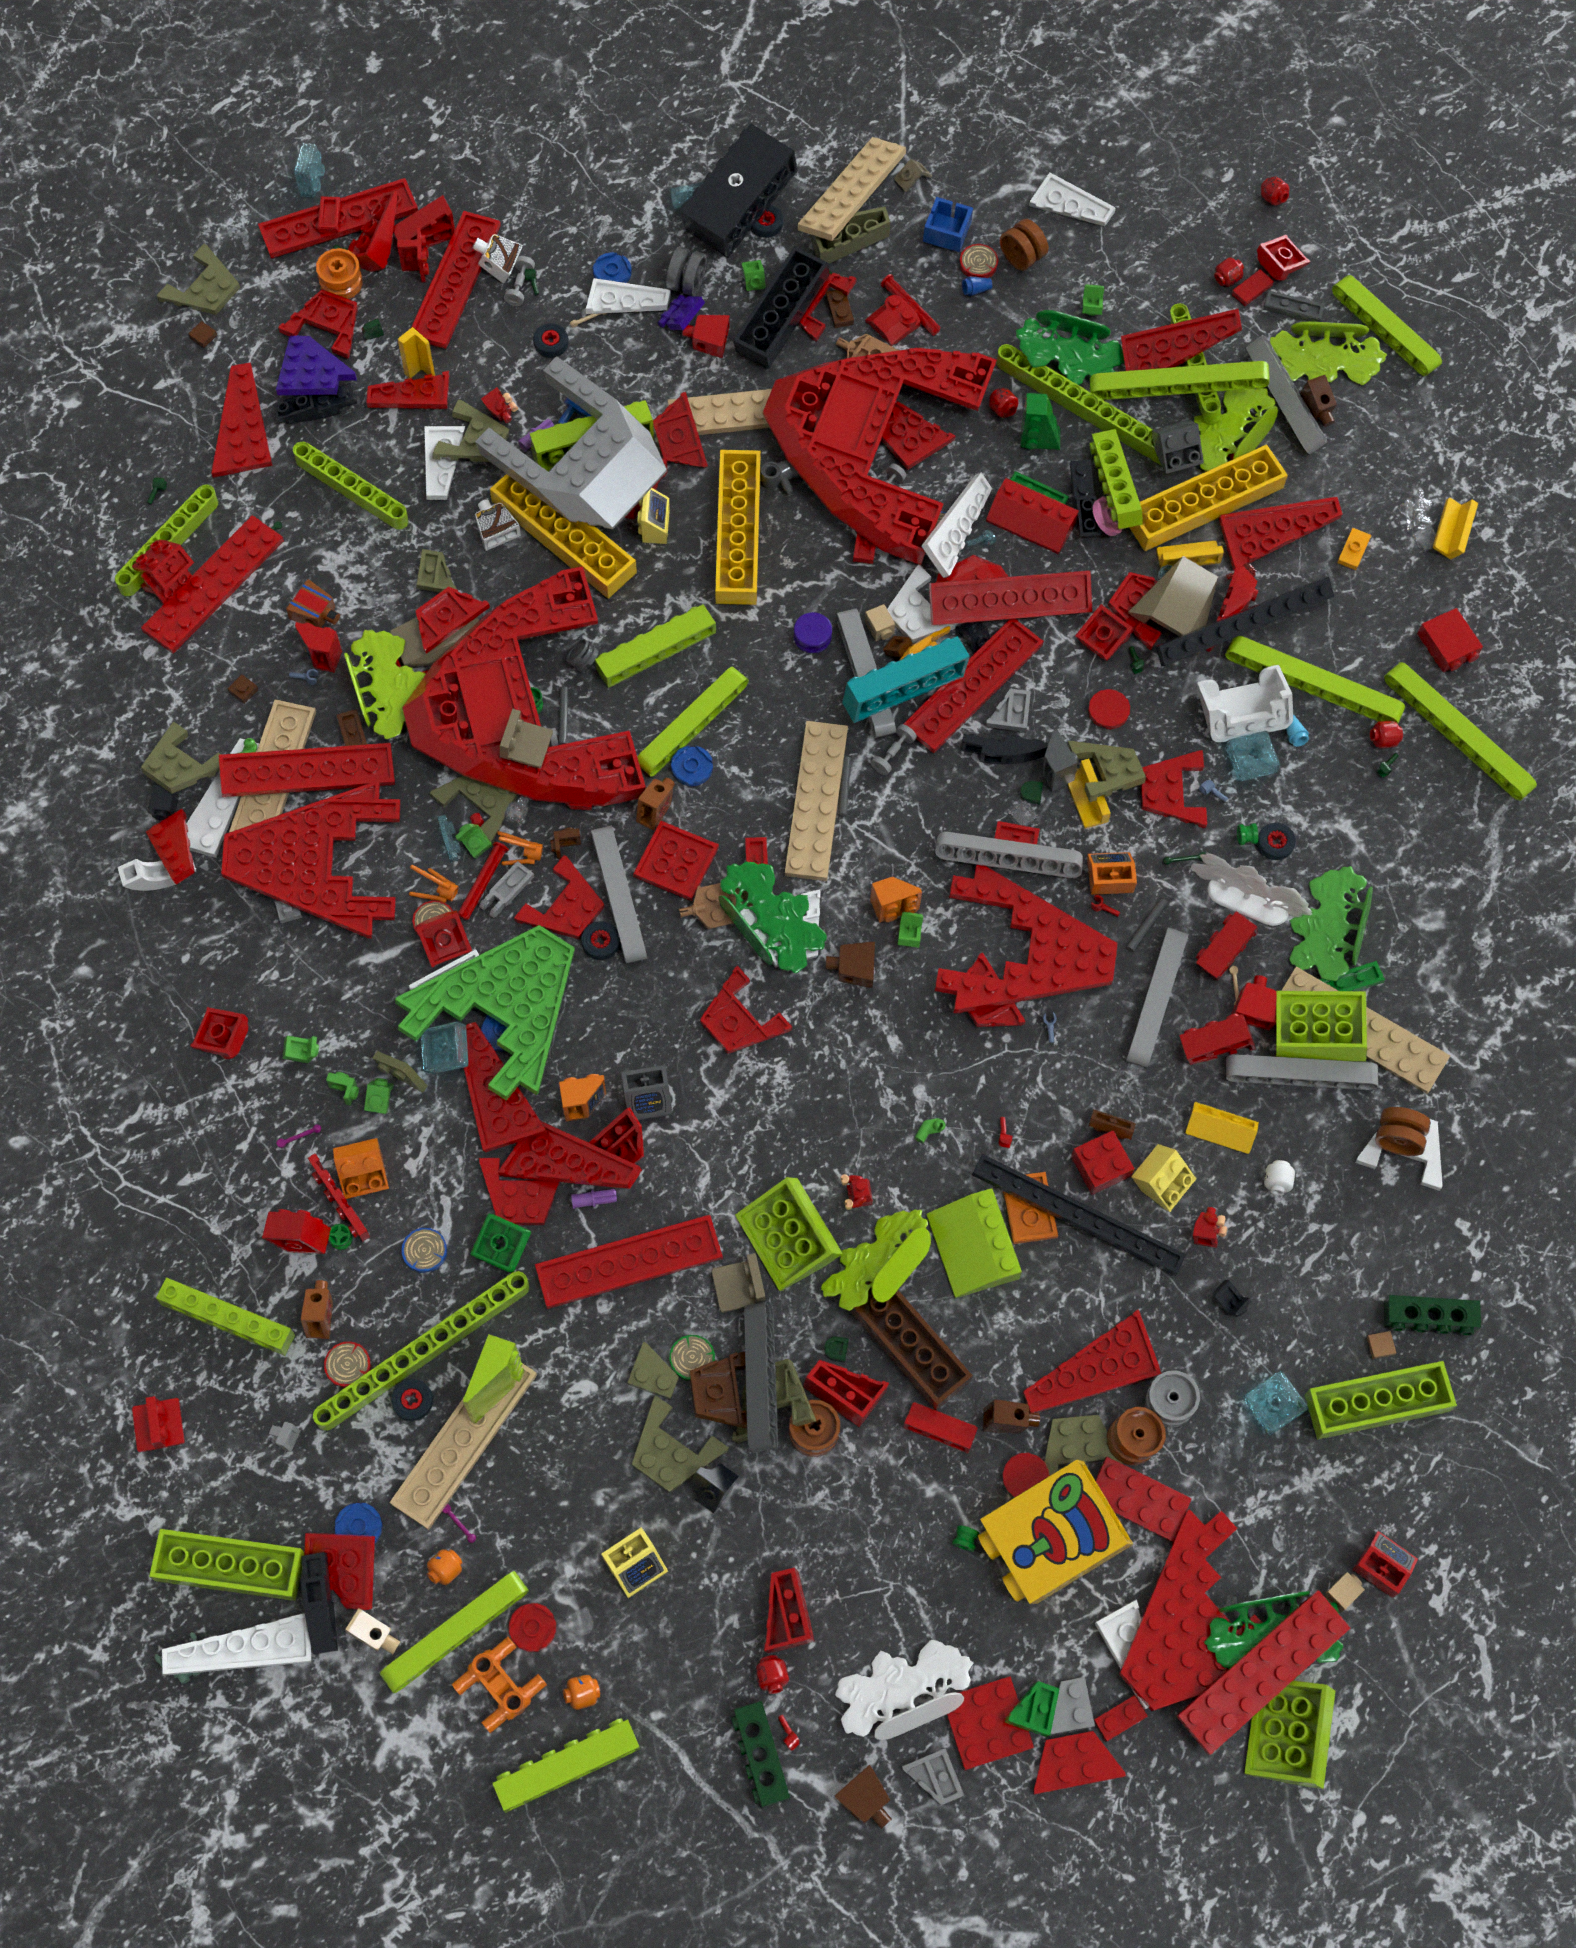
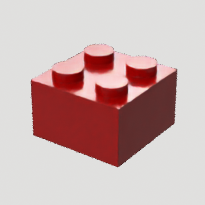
(1102, 1162)
(296, 1232)

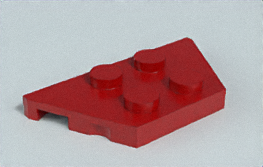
(679, 434)
(446, 615)
(998, 1015)
(1075, 1762)

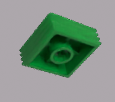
(487, 1248)

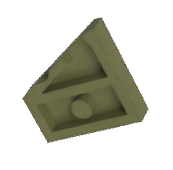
(433, 572)
(399, 1070)
(653, 1374)

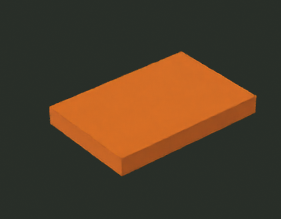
(1027, 1221)

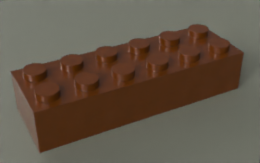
(913, 1347)

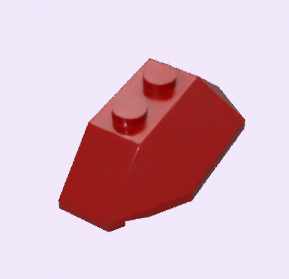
(973, 568)
(622, 1137)

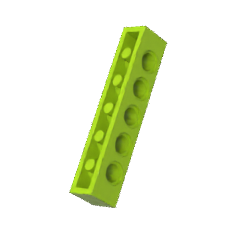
(1116, 479)
(225, 1316)

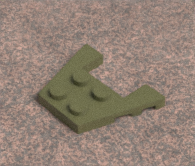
(209, 291)
(478, 425)
(1116, 765)
(173, 767)
(487, 798)
(788, 1392)
(1076, 1439)
(665, 1458)

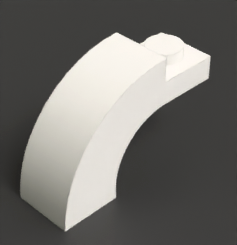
(145, 875)

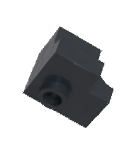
(713, 1486)

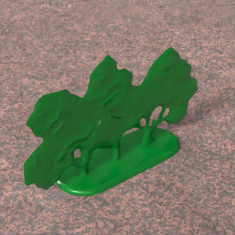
(1073, 353)
(776, 915)
(1231, 1647)

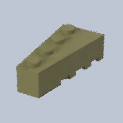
(861, 231)

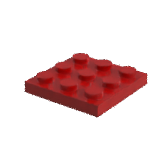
(676, 860)
(981, 1726)

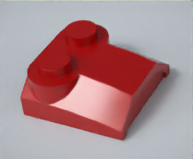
(1281, 257)
(894, 320)
(1104, 633)
(443, 937)
(221, 1033)

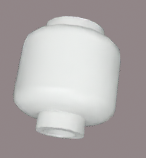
(1279, 1177)

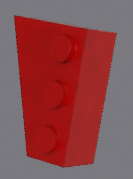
(1226, 945)
(1217, 1039)
(788, 1615)

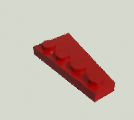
(423, 393)
(173, 845)
(334, 1194)

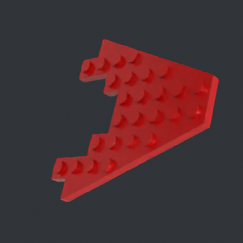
(293, 858)
(1168, 1650)

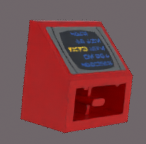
(320, 645)
(1385, 1564)

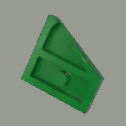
(1035, 1709)

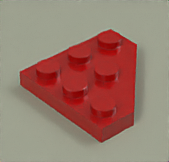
(348, 1565)

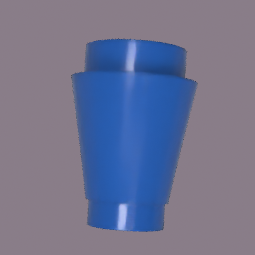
(976, 285)

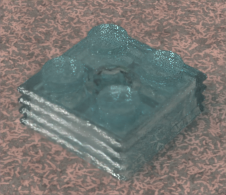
(308, 170)
(1246, 765)
(449, 1037)
(1277, 1388)

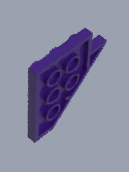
(311, 369)

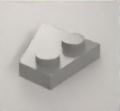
(1012, 711)

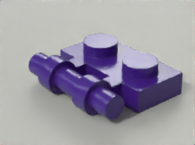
(681, 312)

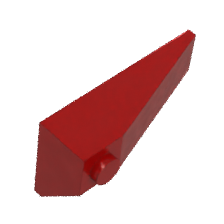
(376, 237)
(1239, 594)

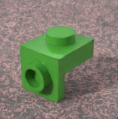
(1092, 300)
(910, 929)
(300, 1049)
(343, 1082)
(378, 1095)

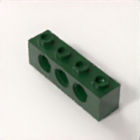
(1467, 1310)
(755, 1715)

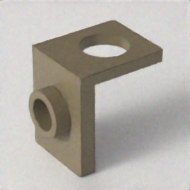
(910, 174)

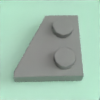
(1072, 1707)
(936, 1776)

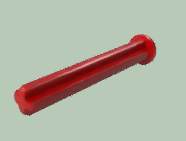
(895, 289)
(482, 880)

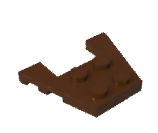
(716, 1391)

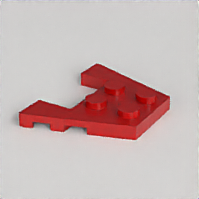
(328, 313)
(811, 325)
(1126, 597)
(1164, 789)
(572, 910)
(733, 1024)
(518, 1200)

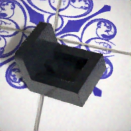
(976, 633)
(1230, 1299)

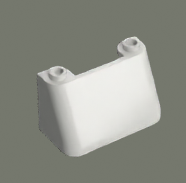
(1248, 707)

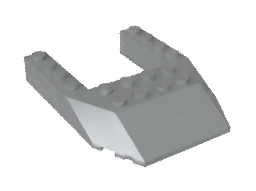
(601, 472)

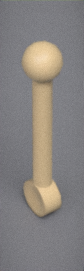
(574, 323)
(1233, 971)

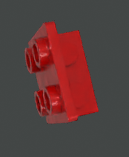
(164, 562)

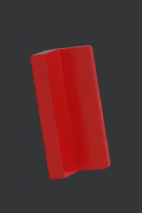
(940, 1427)

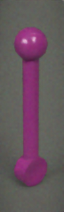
(281, 1143)
(470, 1537)

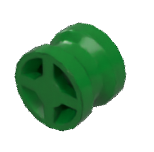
(1247, 834)
(337, 1232)
(965, 1538)

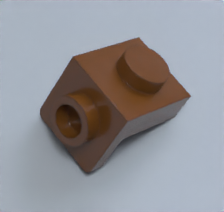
(565, 838)

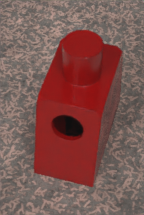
(709, 334)
(1257, 1004)

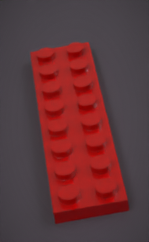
(301, 227)
(454, 280)
(212, 584)
(1010, 597)
(982, 678)
(305, 769)
(628, 1261)
(1263, 1672)

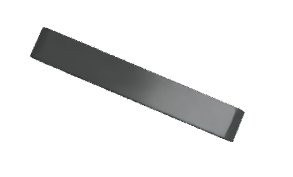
(760, 1377)

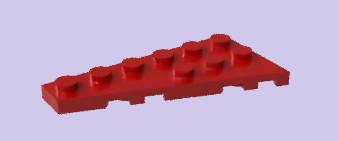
(1177, 342)
(242, 433)
(912, 437)
(1264, 530)
(497, 1119)
(568, 1159)
(1106, 1364)

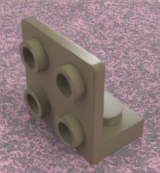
(524, 741)
(738, 1284)

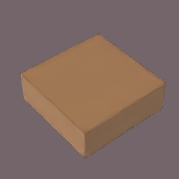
(1381, 1345)

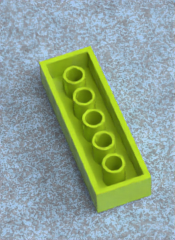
(554, 442)
(1380, 1400)
(227, 1564)

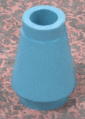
(1297, 733)

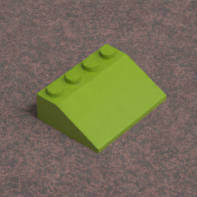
(1321, 1025)
(788, 1233)
(974, 1244)
(493, 1376)
(1292, 1736)

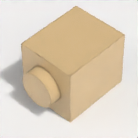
(880, 623)
(1344, 1591)

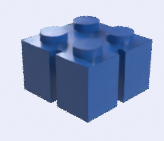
(943, 229)

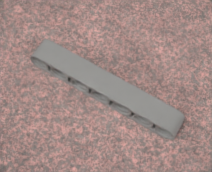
(1288, 396)
(861, 663)
(1009, 854)
(618, 894)
(1157, 997)
(1302, 1072)

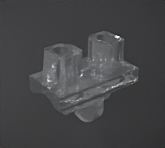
(1414, 511)

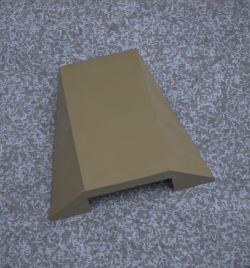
(1179, 598)
(413, 649)

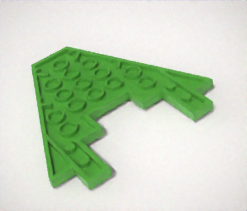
(512, 983)

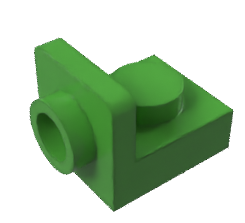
(754, 275)
(474, 839)

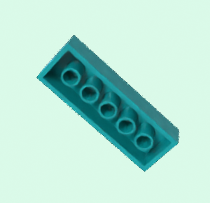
(905, 679)

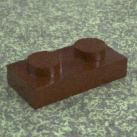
(839, 309)
(351, 728)
(1105, 1122)

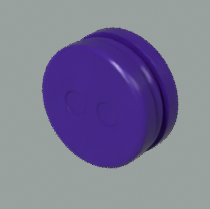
(812, 632)

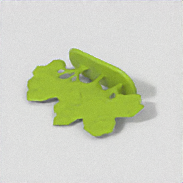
(1324, 358)
(1231, 424)
(390, 683)
(875, 1262)

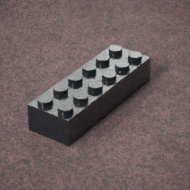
(781, 307)

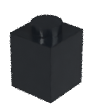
(162, 803)

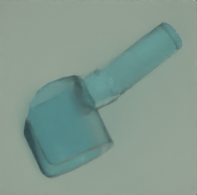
(987, 536)

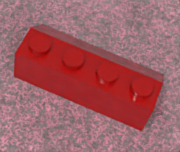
(1032, 516)

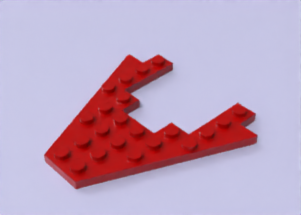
(1061, 952)

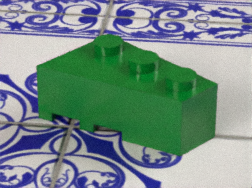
(1039, 424)

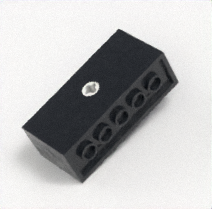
(739, 190)

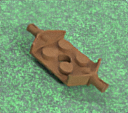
(864, 346)
(707, 906)

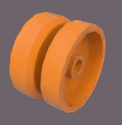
(339, 272)

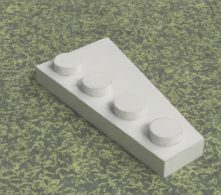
(1068, 200)
(624, 297)

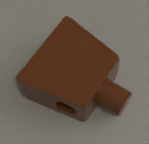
(1319, 399)
(854, 964)
(1008, 1417)
(865, 1798)

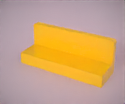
(415, 353)
(1454, 527)
(1200, 553)
(1093, 812)
(1222, 1127)

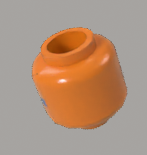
(444, 1567)
(581, 1692)

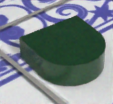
(372, 329)
(1031, 792)
(836, 1348)

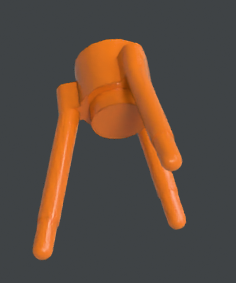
(532, 850)
(446, 889)

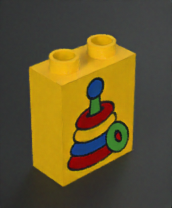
(1053, 1533)

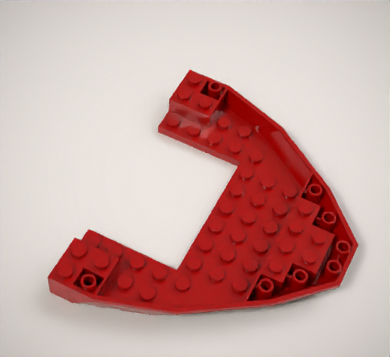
(834, 422)
(472, 688)

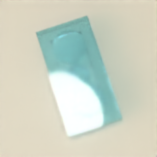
(682, 194)
(451, 846)

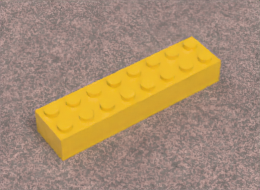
(1209, 496)
(738, 527)
(575, 543)

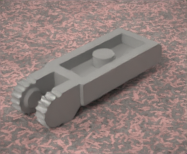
(507, 888)

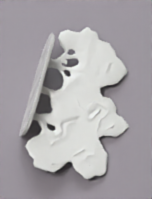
(1247, 892)
(897, 1685)

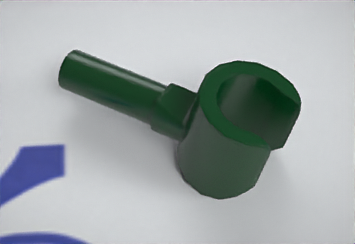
(530, 275)
(157, 484)
(1137, 665)
(1384, 769)

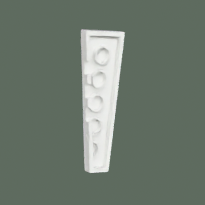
(949, 534)
(212, 816)
(257, 1646)

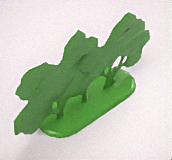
(1328, 924)

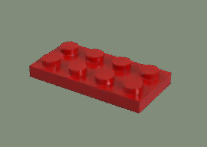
(1142, 1499)

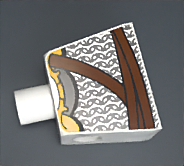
(498, 256)
(495, 524)

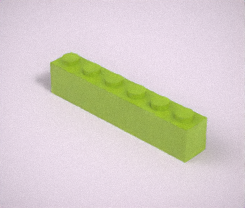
(655, 645)
(565, 1766)

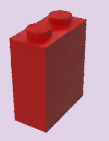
(1450, 640)

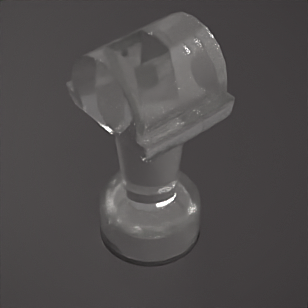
(517, 810)

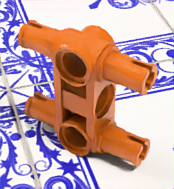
(499, 1684)

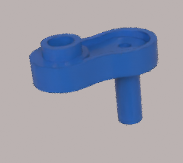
(571, 408)

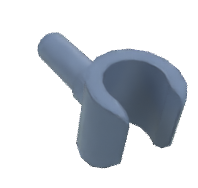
(306, 676)
(1208, 786)
(1050, 1025)

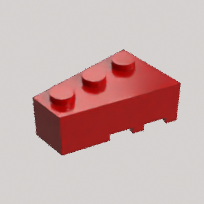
(435, 222)
(845, 1391)

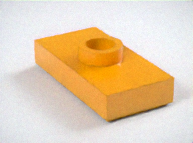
(1354, 549)

